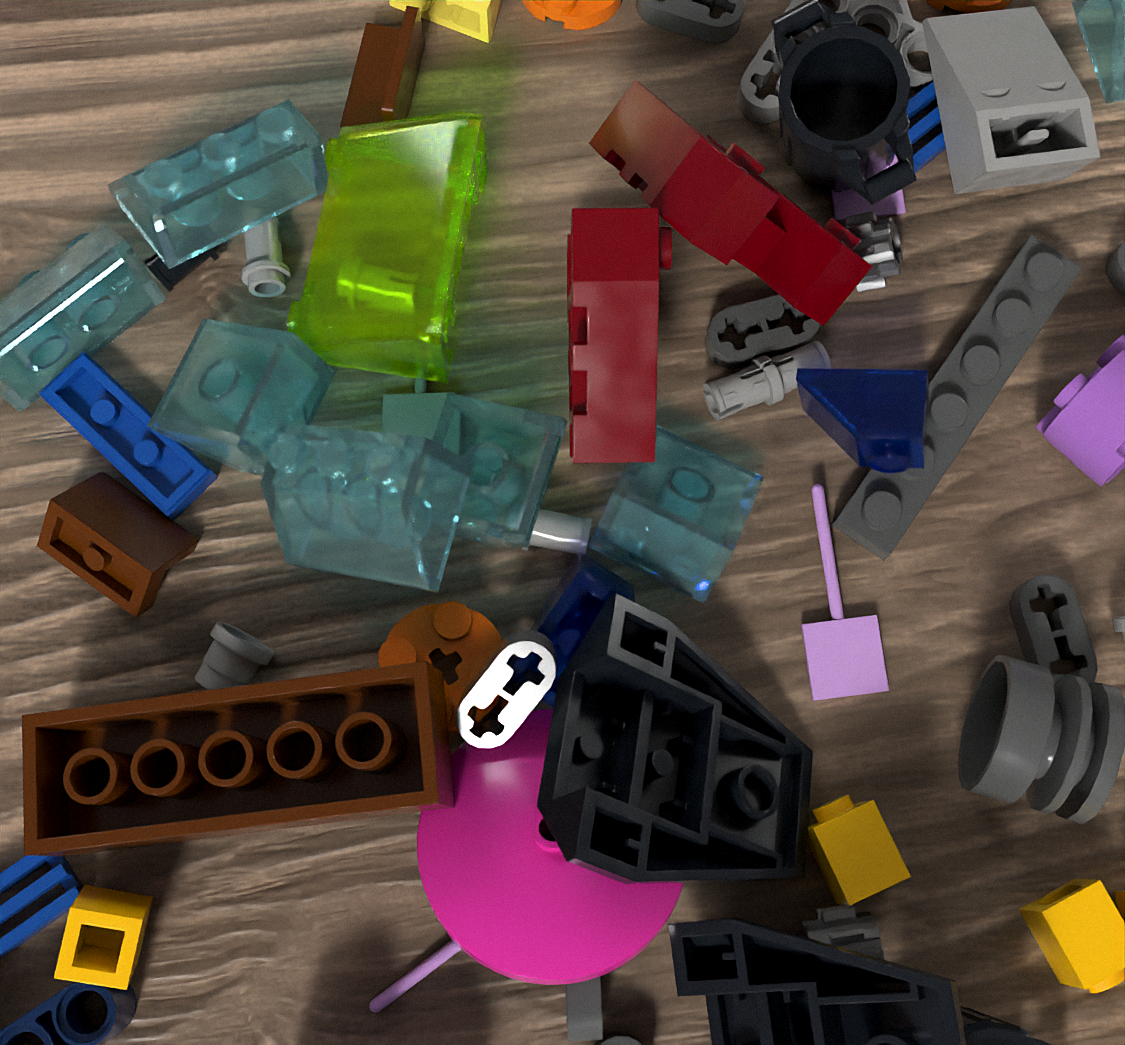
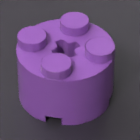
(1091, 418)

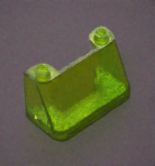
(392, 244)

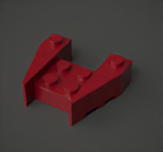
(726, 205)
(614, 331)

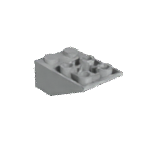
(1007, 100)

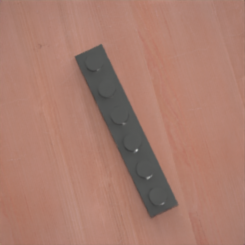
(962, 393)

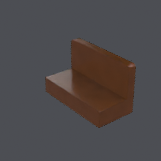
(385, 72)
(114, 541)

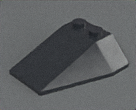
(669, 762)
(803, 991)

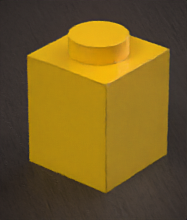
(854, 850)
(1080, 934)
(103, 937)

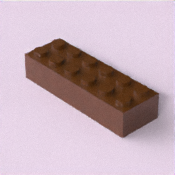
(236, 760)

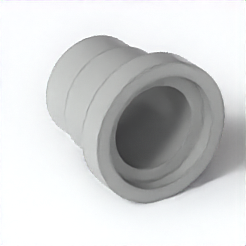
(232, 658)

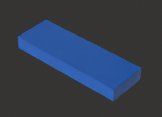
(119, 431)

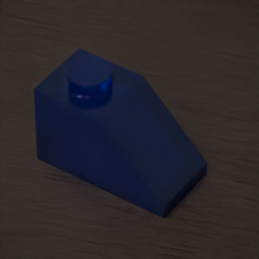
(870, 413)
(571, 613)

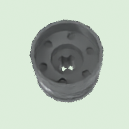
(1042, 739)

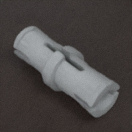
(763, 380)

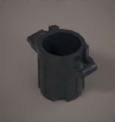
(842, 104)

